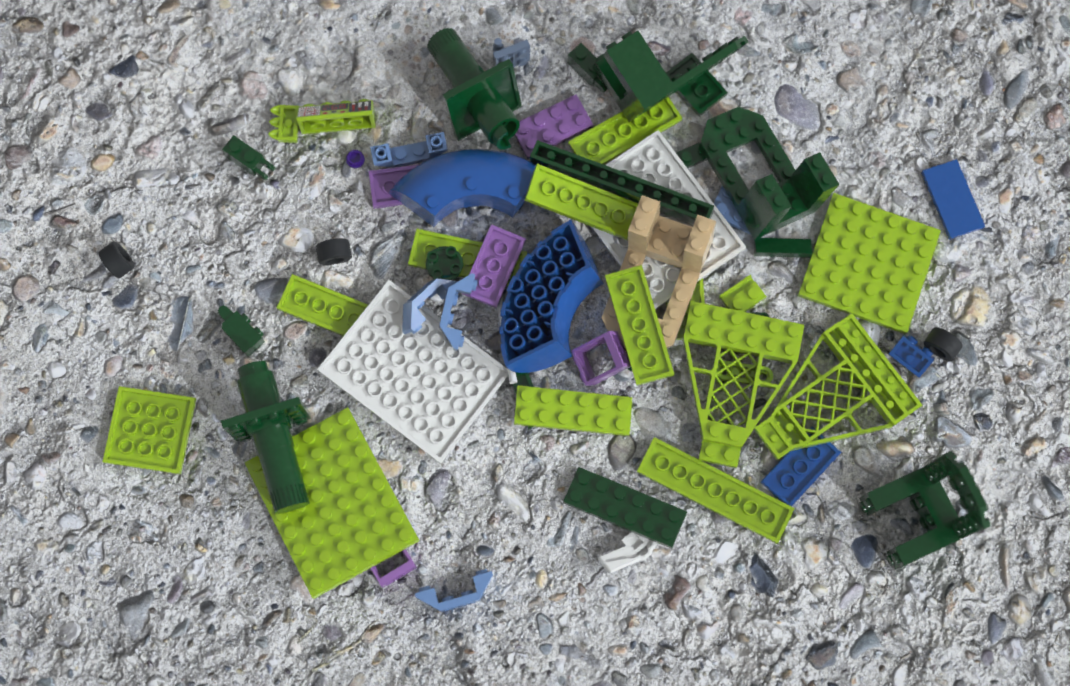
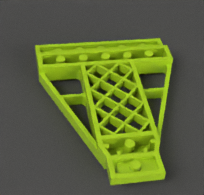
(742, 334)
(866, 367)

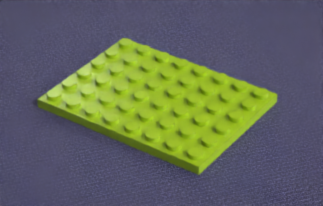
(351, 509)

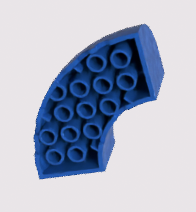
(465, 181)
(545, 299)

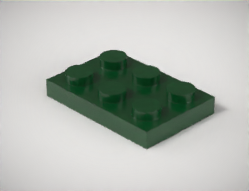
(703, 91)

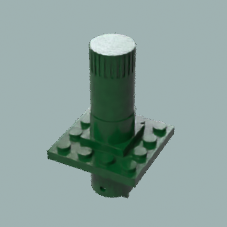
(478, 96)
(269, 425)

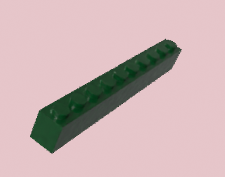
(619, 182)

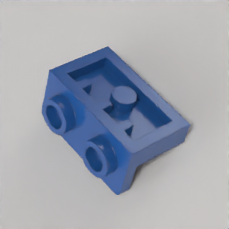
(912, 355)

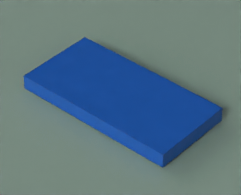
(953, 199)
(799, 471)

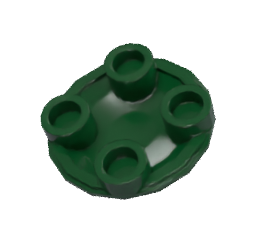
(444, 263)

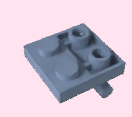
(518, 53)

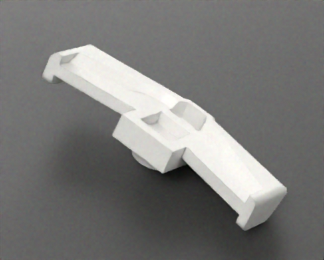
(635, 549)

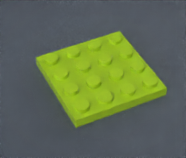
(149, 430)

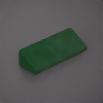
(783, 247)

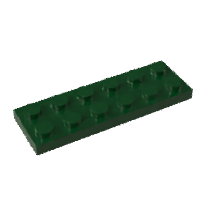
(625, 507)

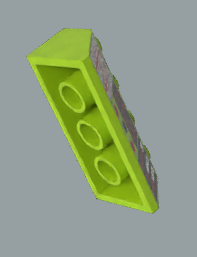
(336, 116)

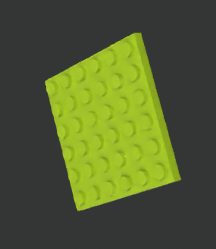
(869, 263)

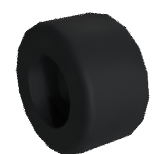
(333, 251)
(116, 259)
(943, 344)

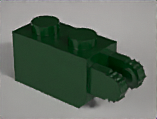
(582, 62)
(247, 157)
(240, 331)

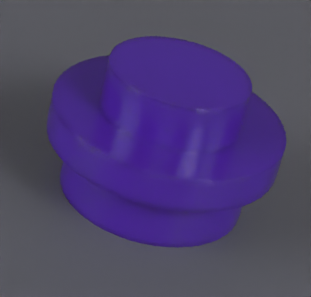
(355, 159)

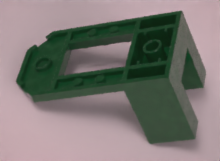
(639, 80)
(767, 203)
(933, 507)

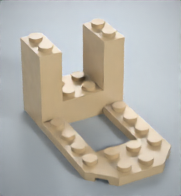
(672, 244)

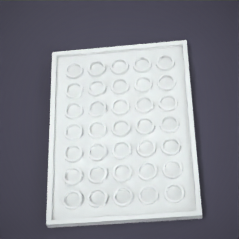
(658, 163)
(413, 378)

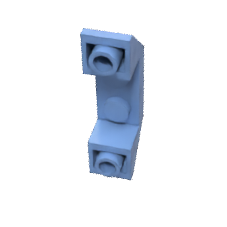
(409, 154)
(464, 286)
(411, 315)
(481, 582)

